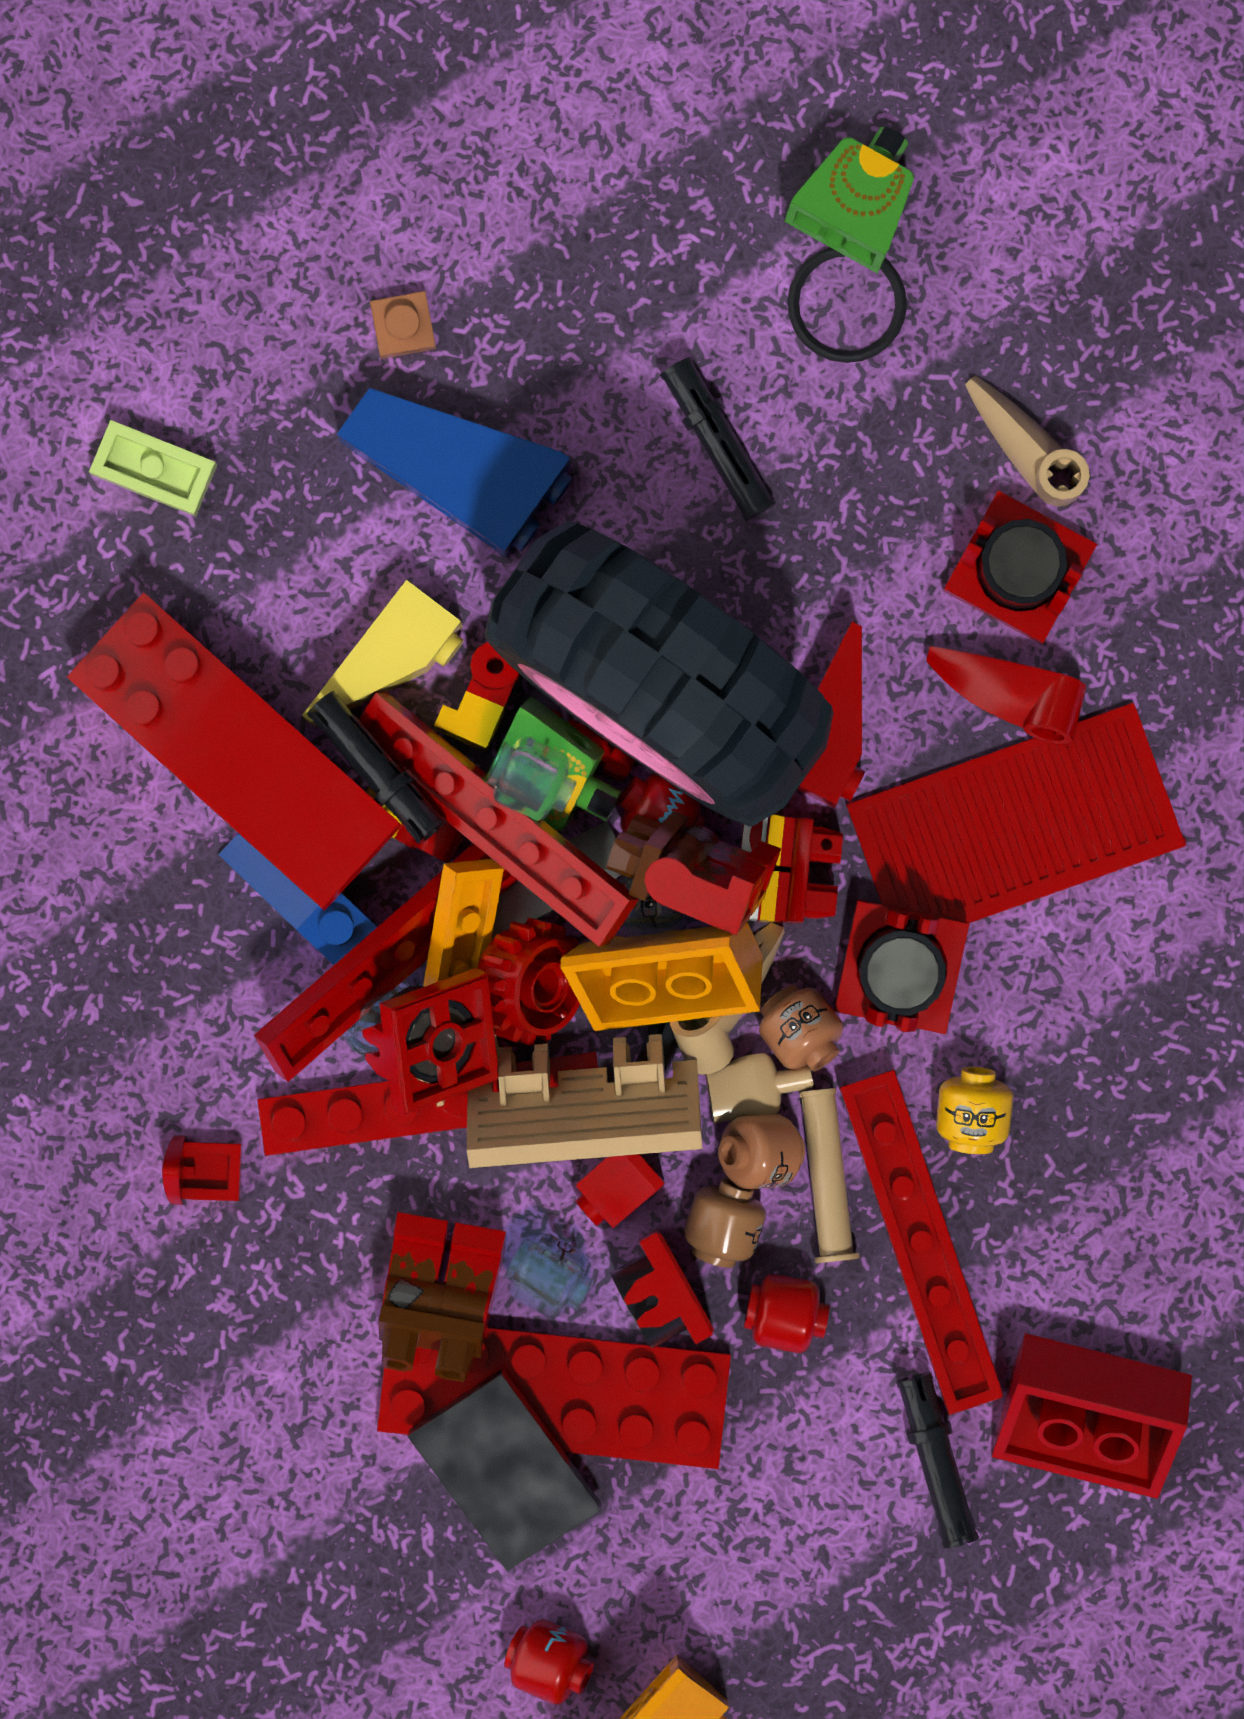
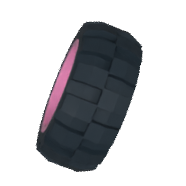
(660, 672)

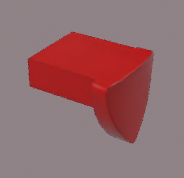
(201, 1171)

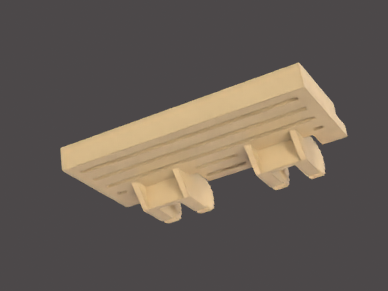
(585, 1112)

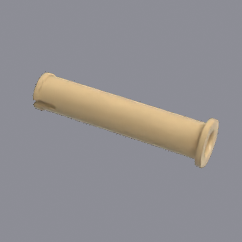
(827, 1176)

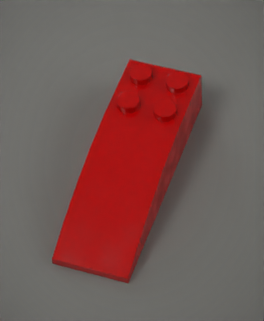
(234, 751)

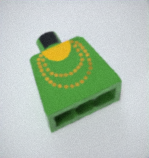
(856, 198)
(584, 755)

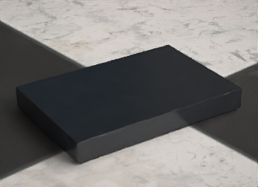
(504, 1469)

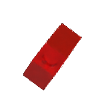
(836, 769)

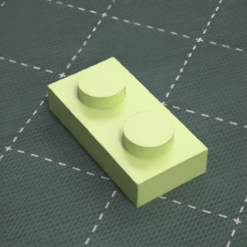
(153, 468)

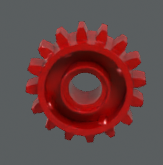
(527, 981)

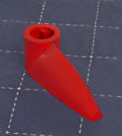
(1024, 695)

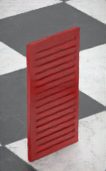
(1019, 822)

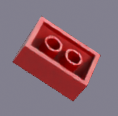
(1093, 1416)

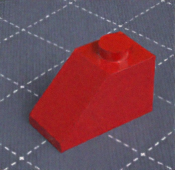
(617, 1188)

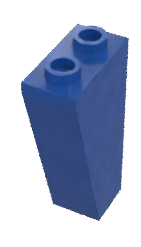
(459, 467)

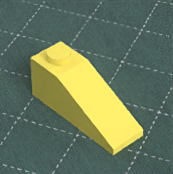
(396, 648)

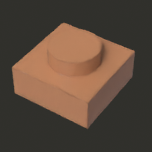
(403, 325)

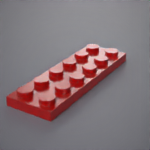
(587, 1393)

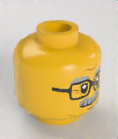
(974, 1111)

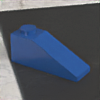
(329, 931)

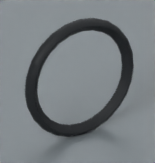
(838, 355)

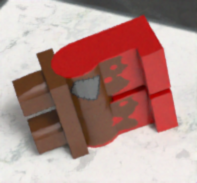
(693, 870)
(435, 1314)

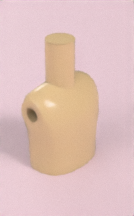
(752, 1087)

